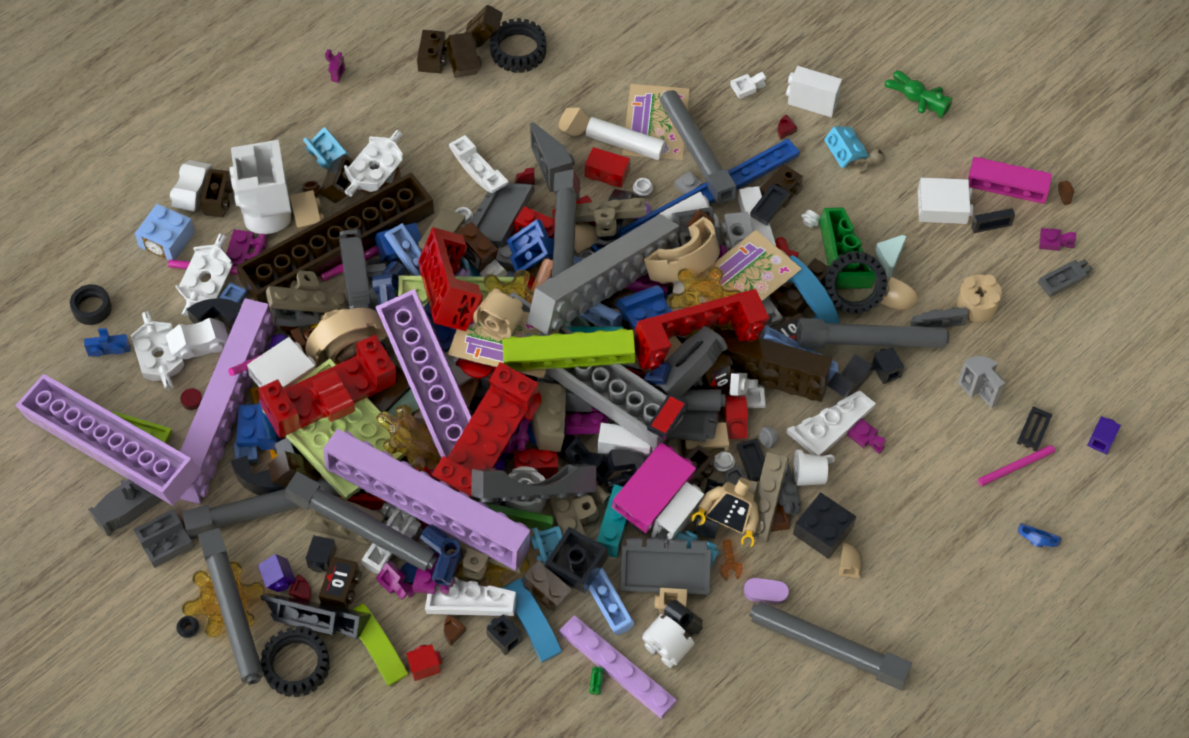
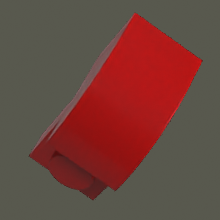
(736, 416)

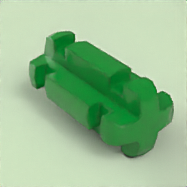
(596, 680)

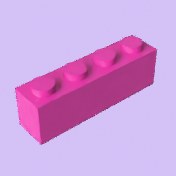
(1009, 180)

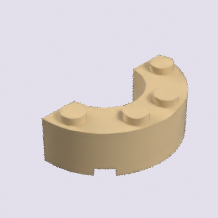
(695, 255)
(341, 330)

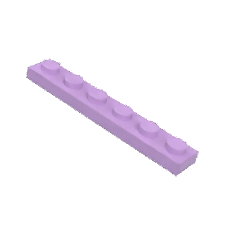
(617, 667)

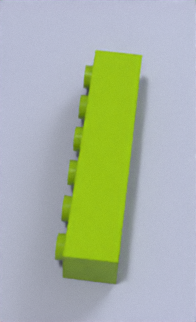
(569, 350)

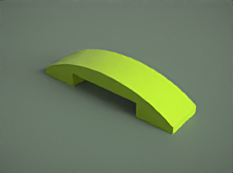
(381, 650)

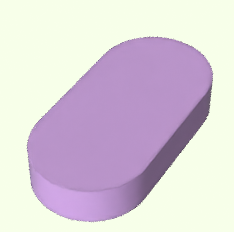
(766, 591)

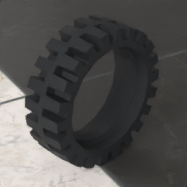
(518, 62)
(866, 304)
(306, 684)

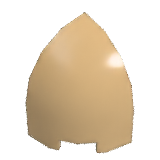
(573, 121)
(584, 236)
(899, 295)
(850, 561)

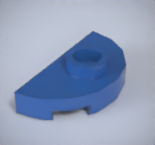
(1039, 537)

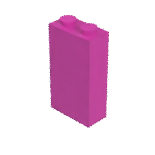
(653, 487)

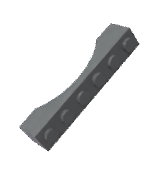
(497, 484)

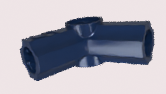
(388, 282)
(446, 563)

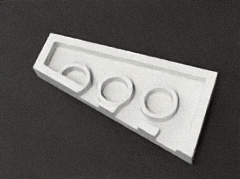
(829, 426)
(472, 599)

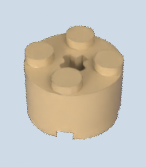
(980, 296)
(499, 315)

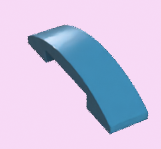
(814, 293)
(534, 622)

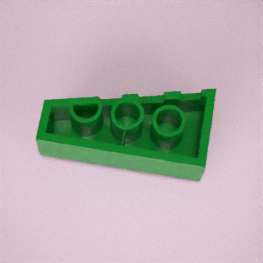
(838, 239)

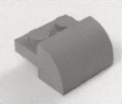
(980, 378)

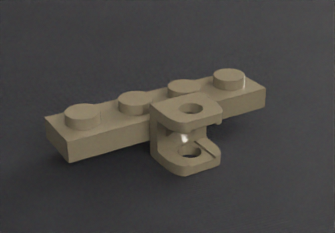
(607, 212)
(304, 296)
(768, 492)
(574, 512)
(479, 562)

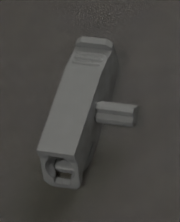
(355, 270)
(692, 361)
(122, 506)

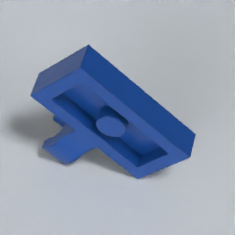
(106, 344)

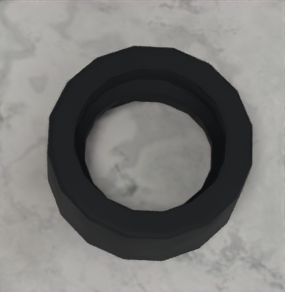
(96, 316)

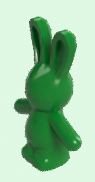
(916, 92)

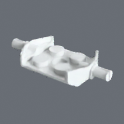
(380, 152)
(205, 260)
(149, 340)

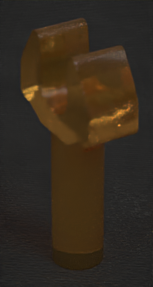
(730, 563)

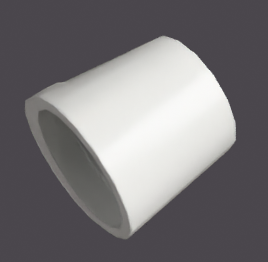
(810, 468)

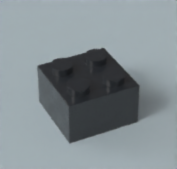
(824, 525)
(577, 559)

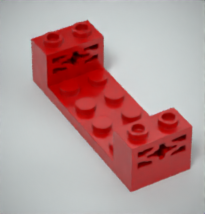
(449, 298)
(742, 309)
(361, 376)
(488, 429)

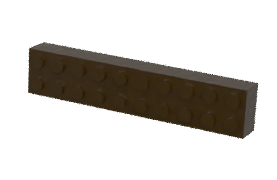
(319, 246)
(774, 364)

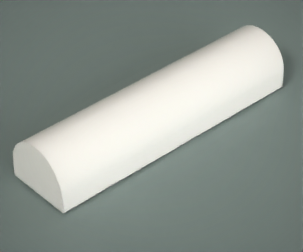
(625, 138)
(376, 556)

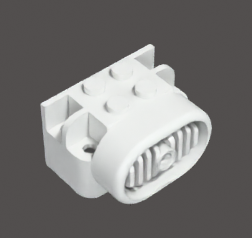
(261, 187)

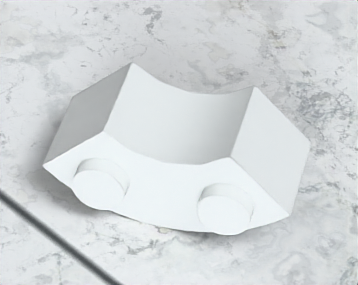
(190, 185)
(197, 339)

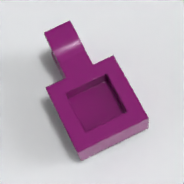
(336, 66)
(1052, 239)
(865, 435)
(392, 580)

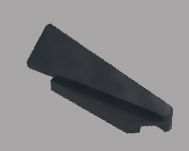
(316, 616)

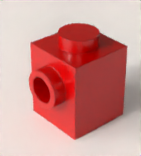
(424, 661)

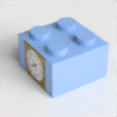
(164, 232)

